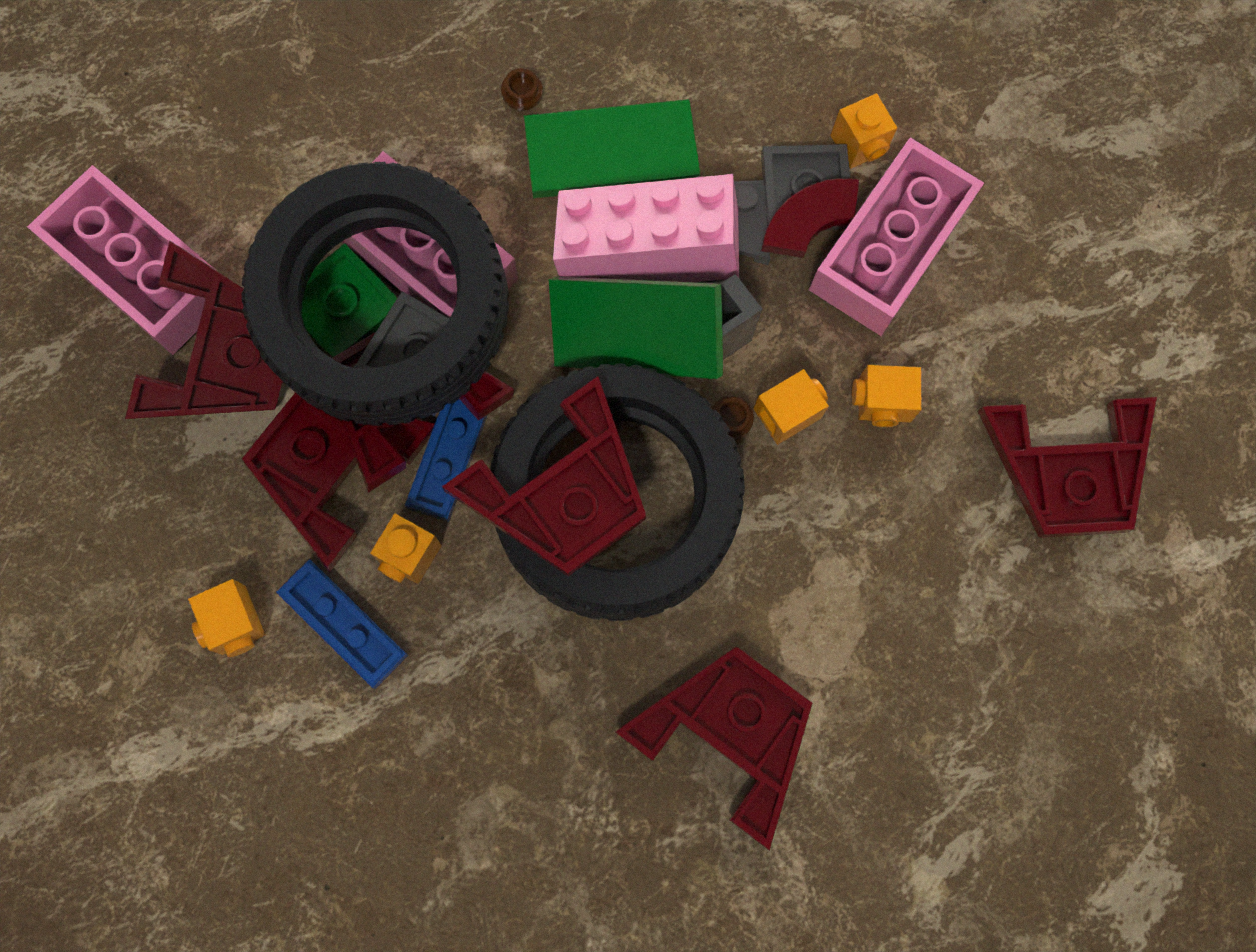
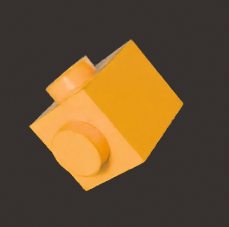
(865, 130)
(888, 394)
(791, 406)
(405, 550)
(226, 619)

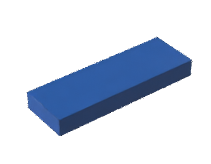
(445, 457)
(342, 624)

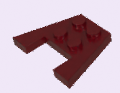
(224, 364)
(373, 451)
(305, 461)
(1076, 485)
(573, 505)
(745, 718)

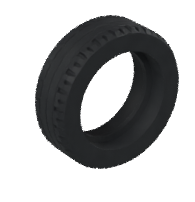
(323, 216)
(718, 481)

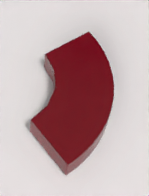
(808, 214)

